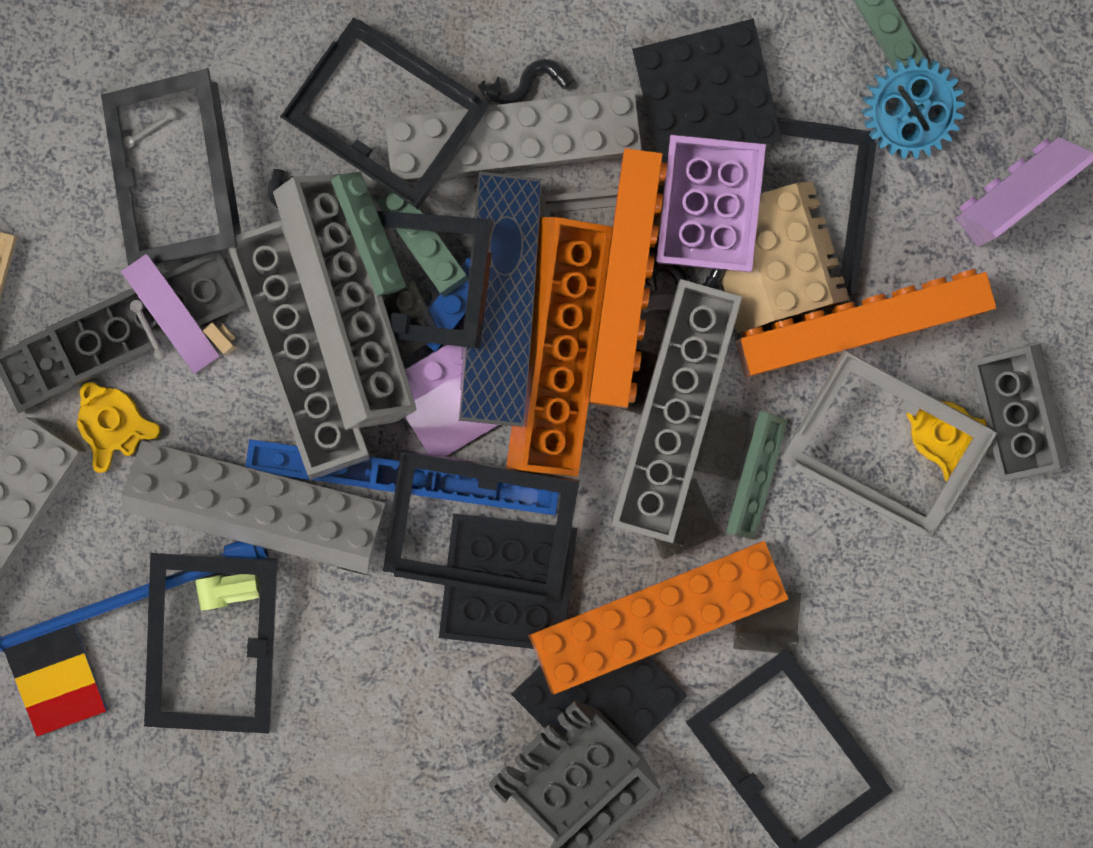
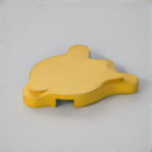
(111, 422)
(940, 440)

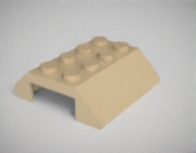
(788, 261)

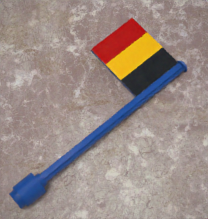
(54, 666)

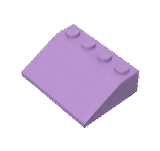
(1023, 189)
(711, 203)
(437, 399)

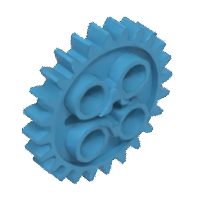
(936, 91)

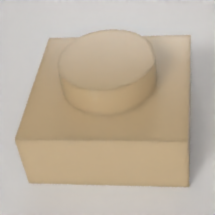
(221, 337)

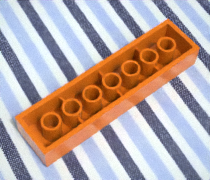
(625, 278)
(862, 325)
(563, 345)
(658, 617)

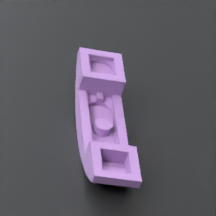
(170, 313)

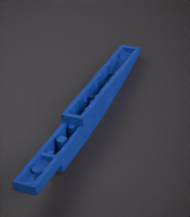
(382, 475)

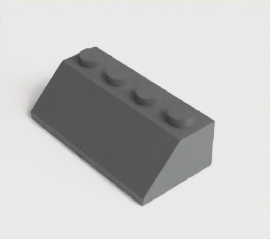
(1022, 411)

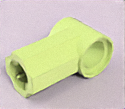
(220, 590)

